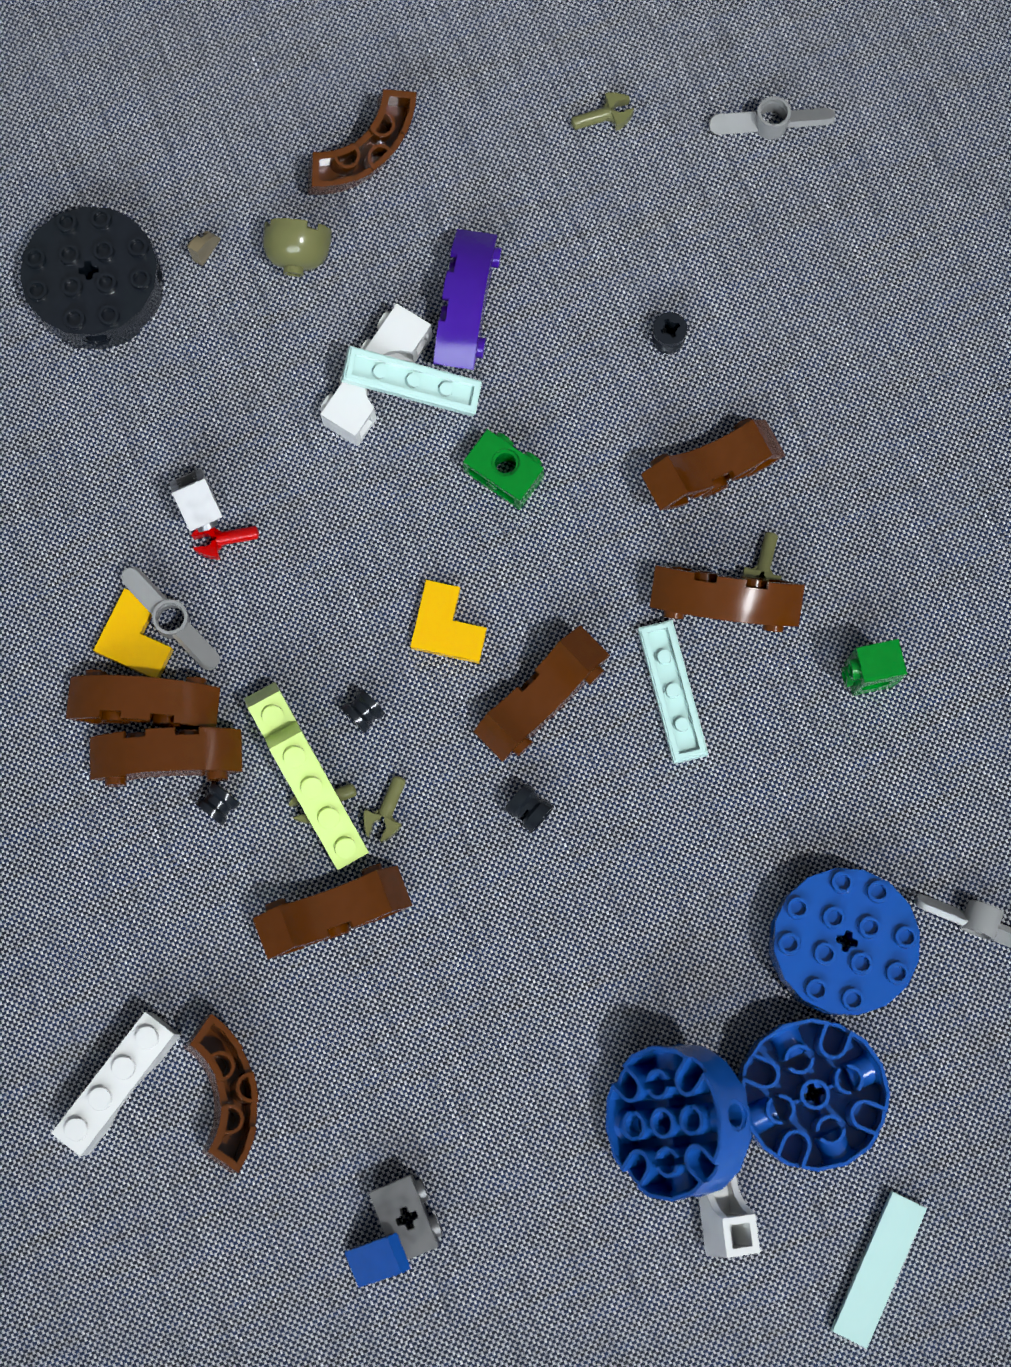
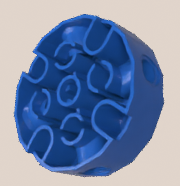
(876, 924)
(849, 1100)
(678, 1121)

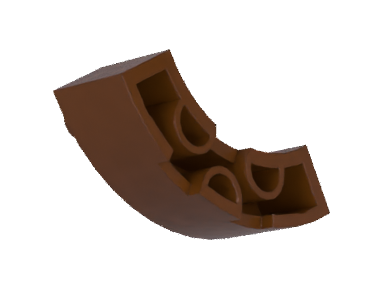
(359, 161)
(708, 468)
(726, 598)
(557, 680)
(126, 698)
(164, 753)
(331, 913)
(232, 1089)

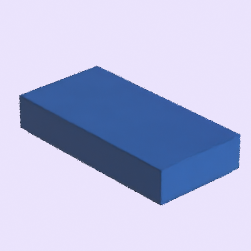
(377, 1260)

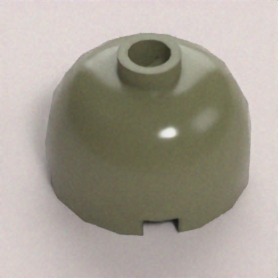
(295, 245)

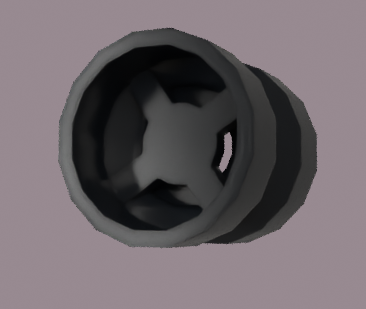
(529, 808)

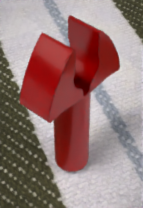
(223, 538)

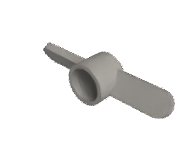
(753, 121)
(156, 604)
(977, 919)

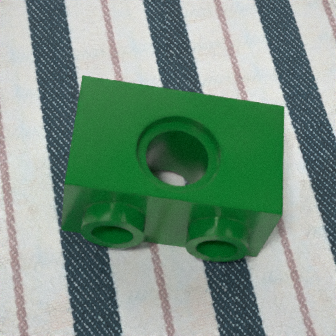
(513, 486)
(874, 667)

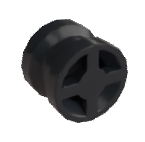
(669, 341)
(363, 710)
(217, 803)

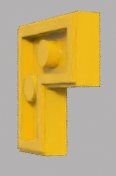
(436, 630)
(124, 639)

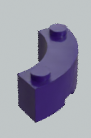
(466, 290)

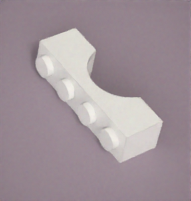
(398, 336)
(120, 1075)
(728, 1223)

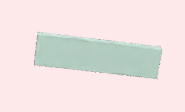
(411, 381)
(672, 692)
(878, 1269)

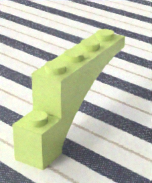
(305, 775)

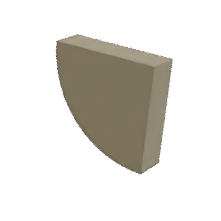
(201, 248)

